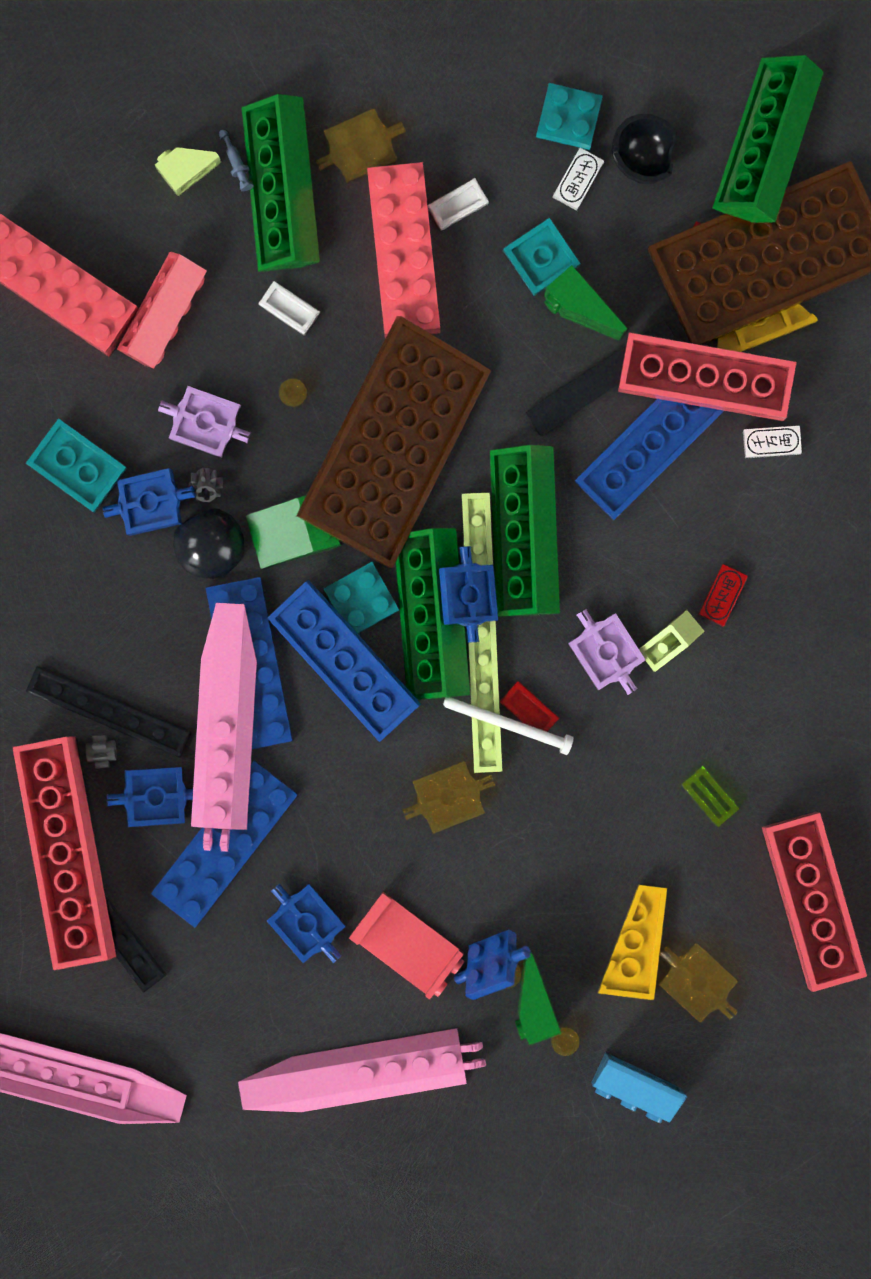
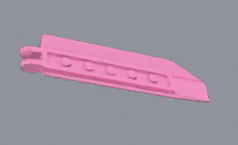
(224, 725)
(360, 1073)
(85, 1084)

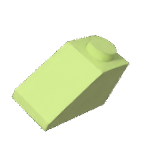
(185, 167)
(671, 640)

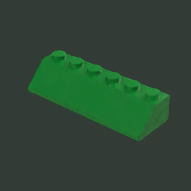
(768, 138)
(281, 182)
(524, 531)
(432, 651)

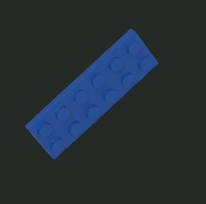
(643, 453)
(344, 660)
(270, 712)
(202, 874)

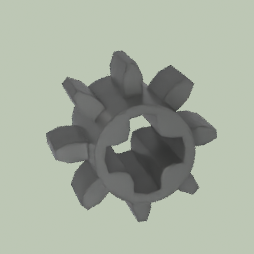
(206, 484)
(101, 751)

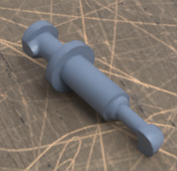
(239, 170)

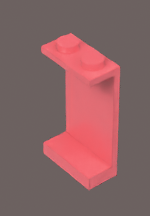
(408, 945)

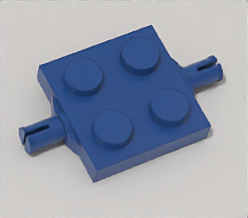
(149, 502)
(468, 594)
(153, 797)
(306, 923)
(491, 964)

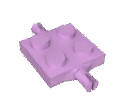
(204, 421)
(606, 651)

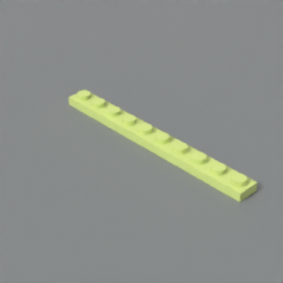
(484, 653)

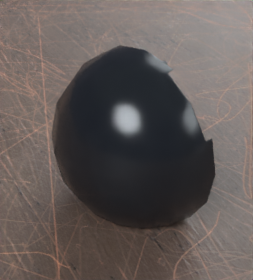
(644, 148)
(209, 544)

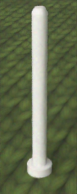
(510, 724)

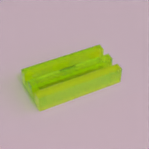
(694, 778)

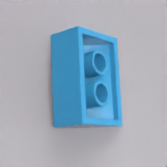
(637, 1089)

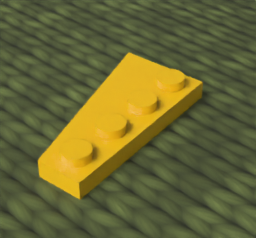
(637, 950)

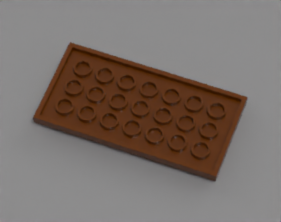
(745, 271)
(394, 442)

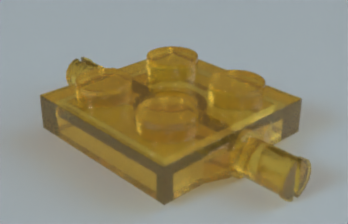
(360, 145)
(448, 797)
(698, 982)

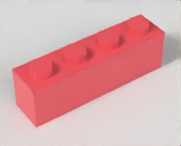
(162, 310)

